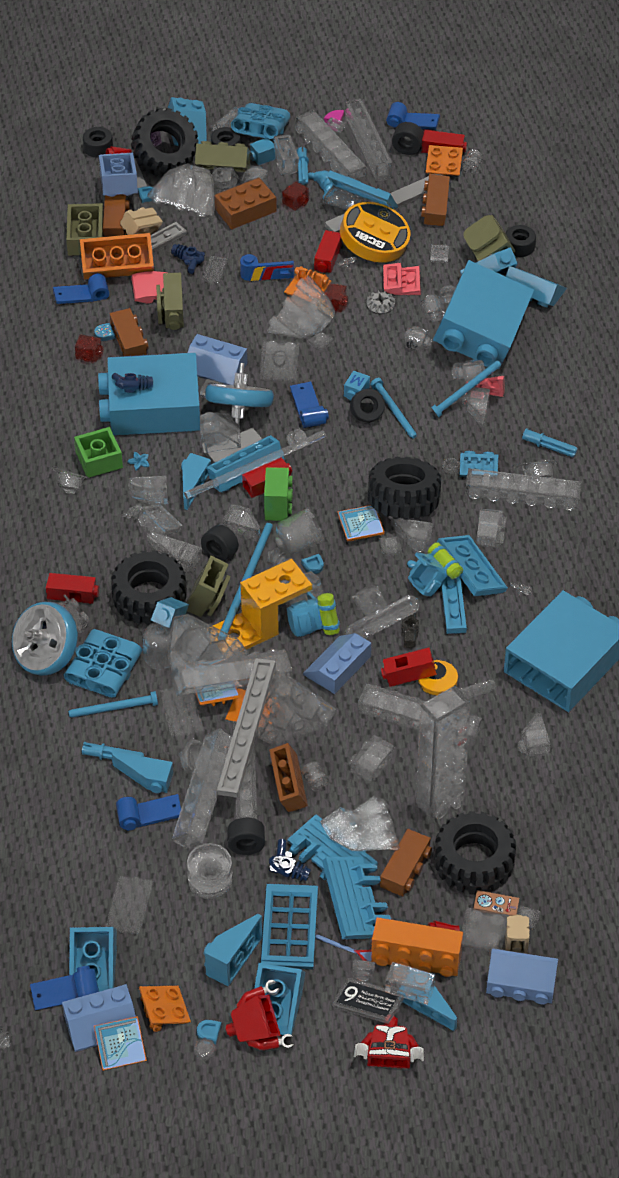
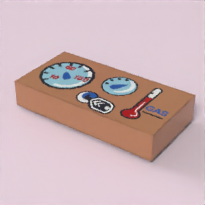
(496, 903)

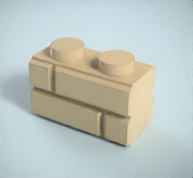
(141, 221)
(517, 934)

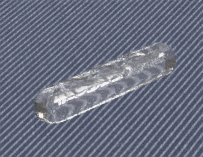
(384, 617)

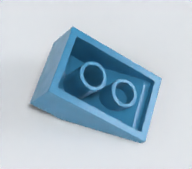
(194, 111)
(96, 949)
(232, 949)
(287, 1000)

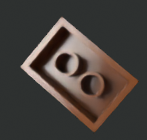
(245, 203)

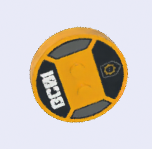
(374, 232)

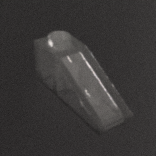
(186, 554)

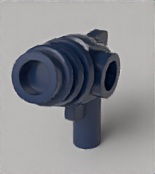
(189, 255)
(131, 382)
(285, 864)

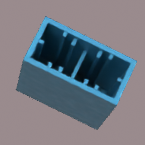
(483, 314)
(166, 407)
(564, 650)

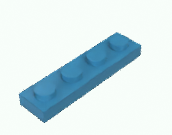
(453, 605)

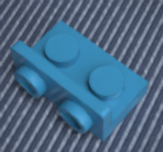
(484, 461)

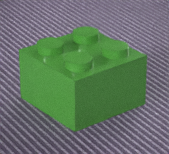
(98, 452)
(277, 494)

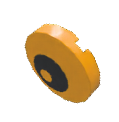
(445, 678)

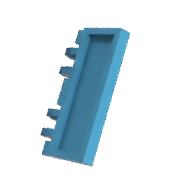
(361, 189)
(317, 842)
(351, 901)

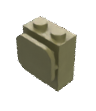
(486, 237)
(170, 301)
(208, 588)

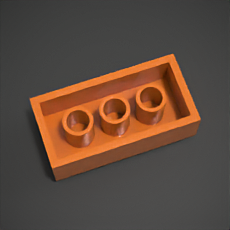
(117, 255)
(417, 946)

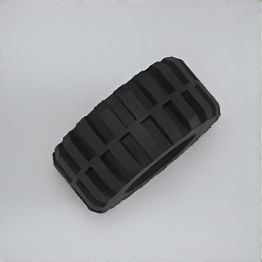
(168, 122)
(404, 488)
(141, 569)
(475, 874)

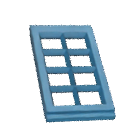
(297, 891)

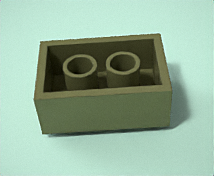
(222, 156)
(83, 222)

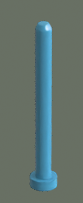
(377, 384)
(467, 387)
(114, 705)

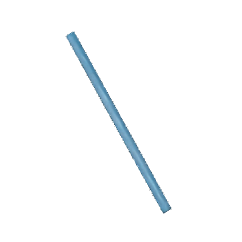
(248, 573)

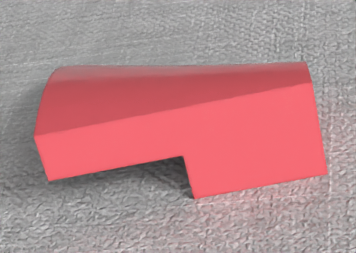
(495, 384)

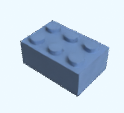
(118, 174)

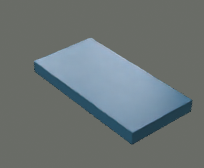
(477, 571)

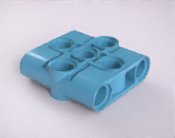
(260, 120)
(103, 663)

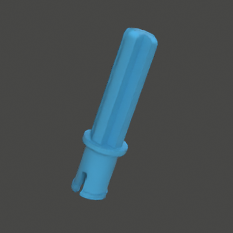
(303, 166)
(550, 443)
(104, 751)

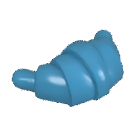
(322, 180)

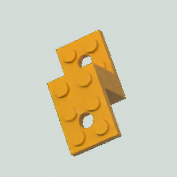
(261, 599)

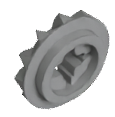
(375, 305)

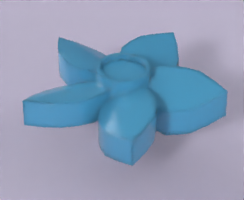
(139, 460)

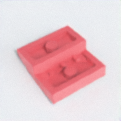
(401, 280)
(145, 285)

